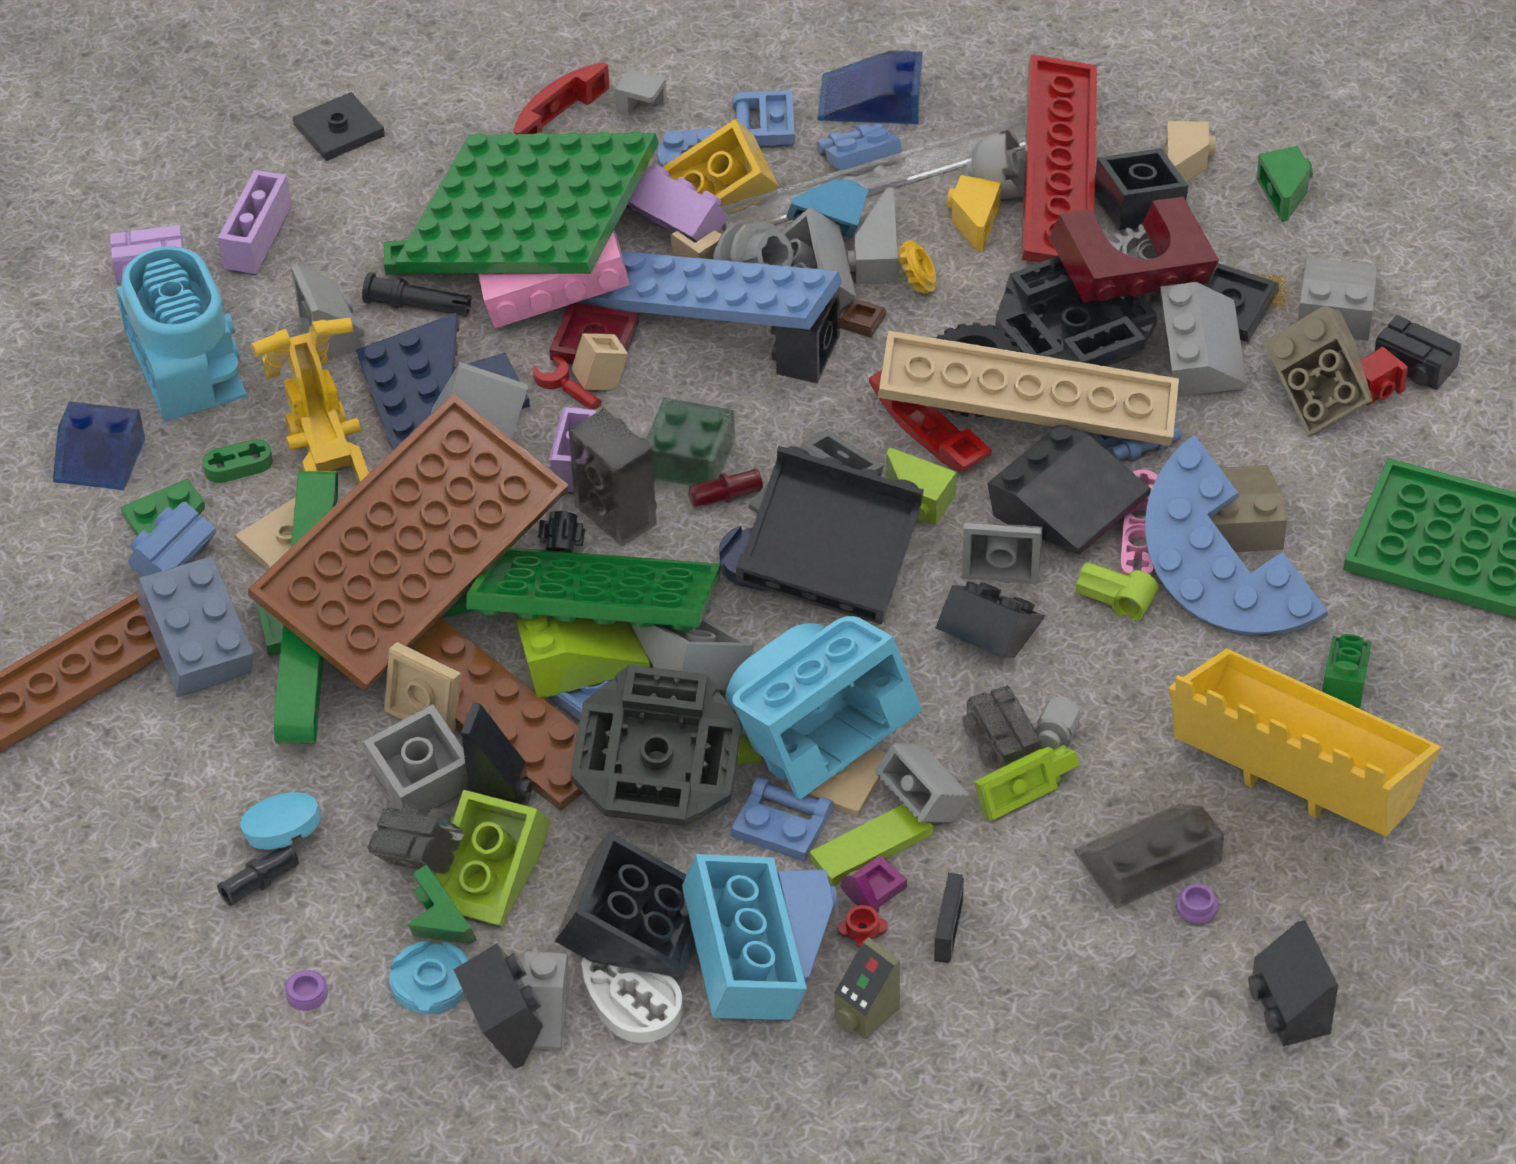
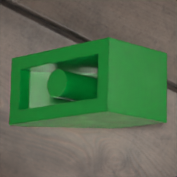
(1284, 179)

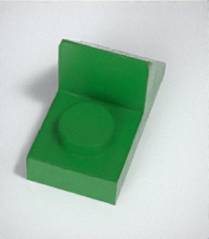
(442, 917)

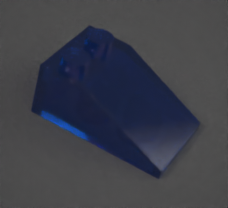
(874, 90)

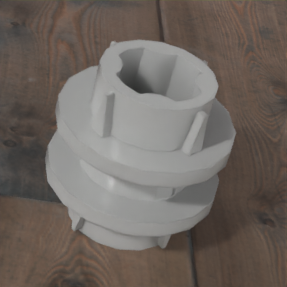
(754, 243)

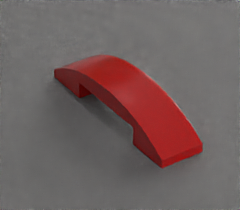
(579, 85)
(935, 432)

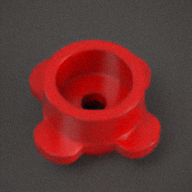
(860, 916)

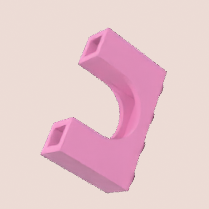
(521, 296)

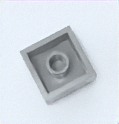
(418, 761)

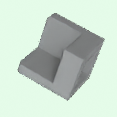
(639, 86)

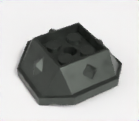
(663, 713)

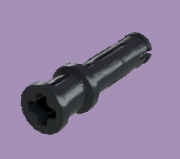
(399, 293)

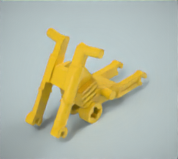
(316, 412)

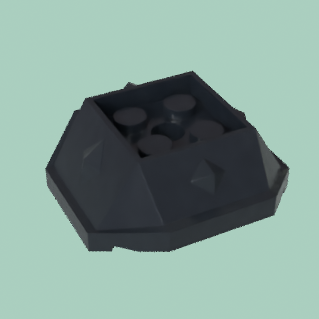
(1052, 320)

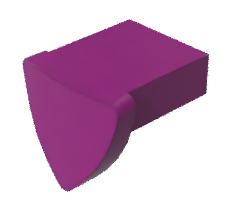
(873, 883)

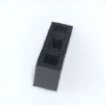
(492, 761)

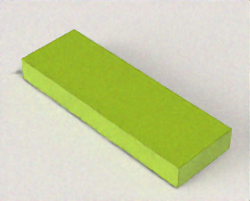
(877, 837)

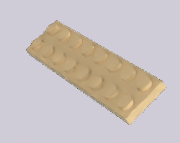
(1029, 388)

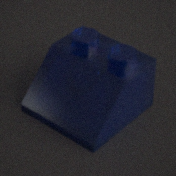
(97, 445)

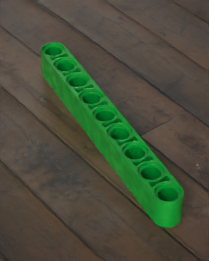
(299, 664)

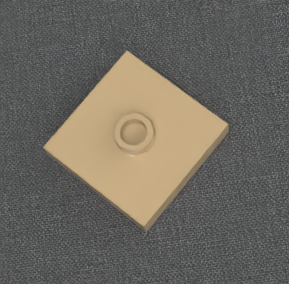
(270, 536)
(419, 682)
(853, 785)

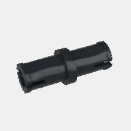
(257, 874)

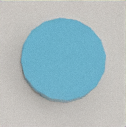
(279, 818)
(427, 988)

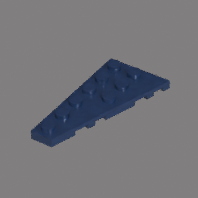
(410, 373)

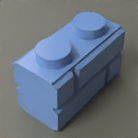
(174, 542)

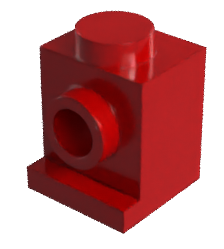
(1384, 374)

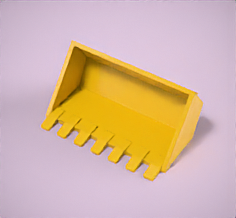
(1301, 740)

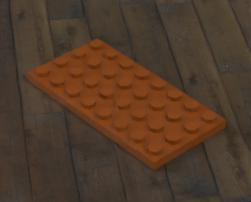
(408, 541)

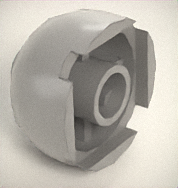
(998, 162)

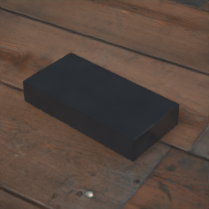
(949, 918)

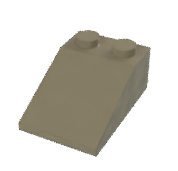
(1258, 516)

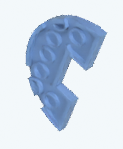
(1202, 567)

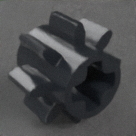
(561, 531)

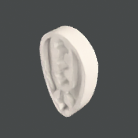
(620, 1012)

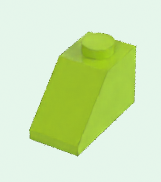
(937, 482)

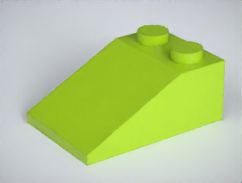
(576, 652)
(494, 855)

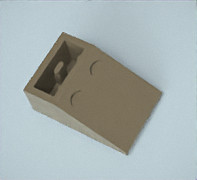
(1320, 368)

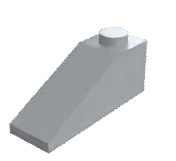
(876, 244)

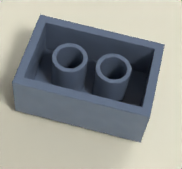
(195, 626)

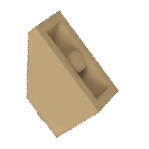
(1189, 146)

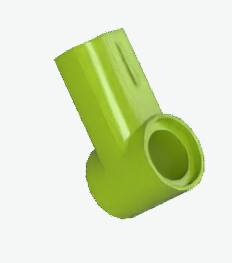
(1126, 593)

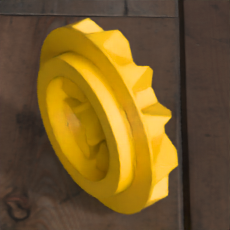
(917, 267)

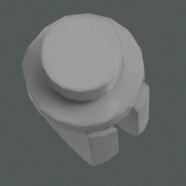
(1058, 722)

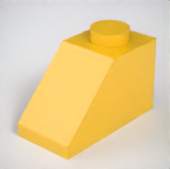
(975, 208)

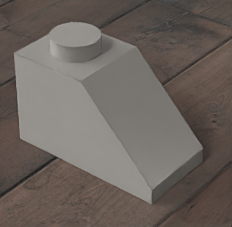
(550, 981)

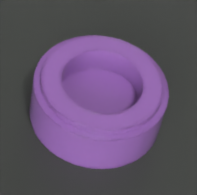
(306, 990)

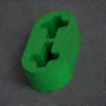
(237, 461)

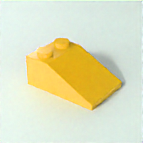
(726, 165)

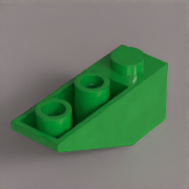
(1347, 668)

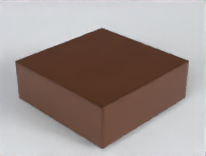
(862, 318)

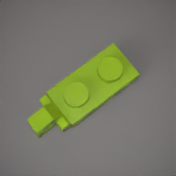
(1023, 780)

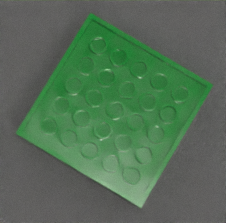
(528, 203)

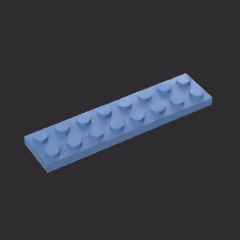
(722, 290)

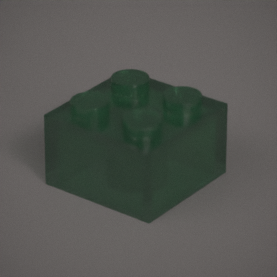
(690, 441)

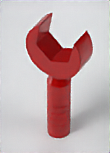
(560, 378)

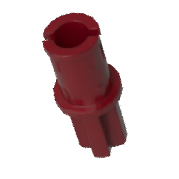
(725, 487)

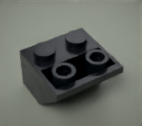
(987, 619)

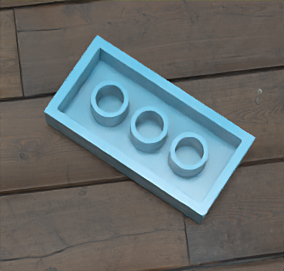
(743, 937)

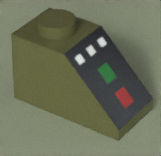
(868, 990)

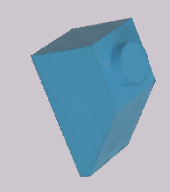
(837, 200)

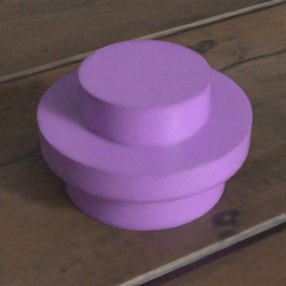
(1197, 904)

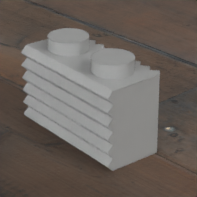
(922, 783)

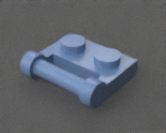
(775, 115)
(779, 829)

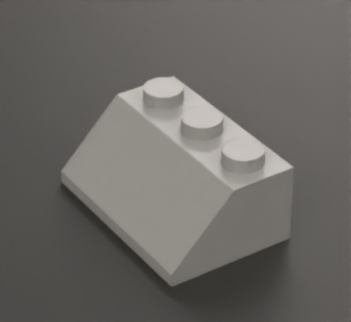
(820, 245)
(1202, 339)

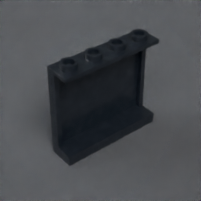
(830, 534)

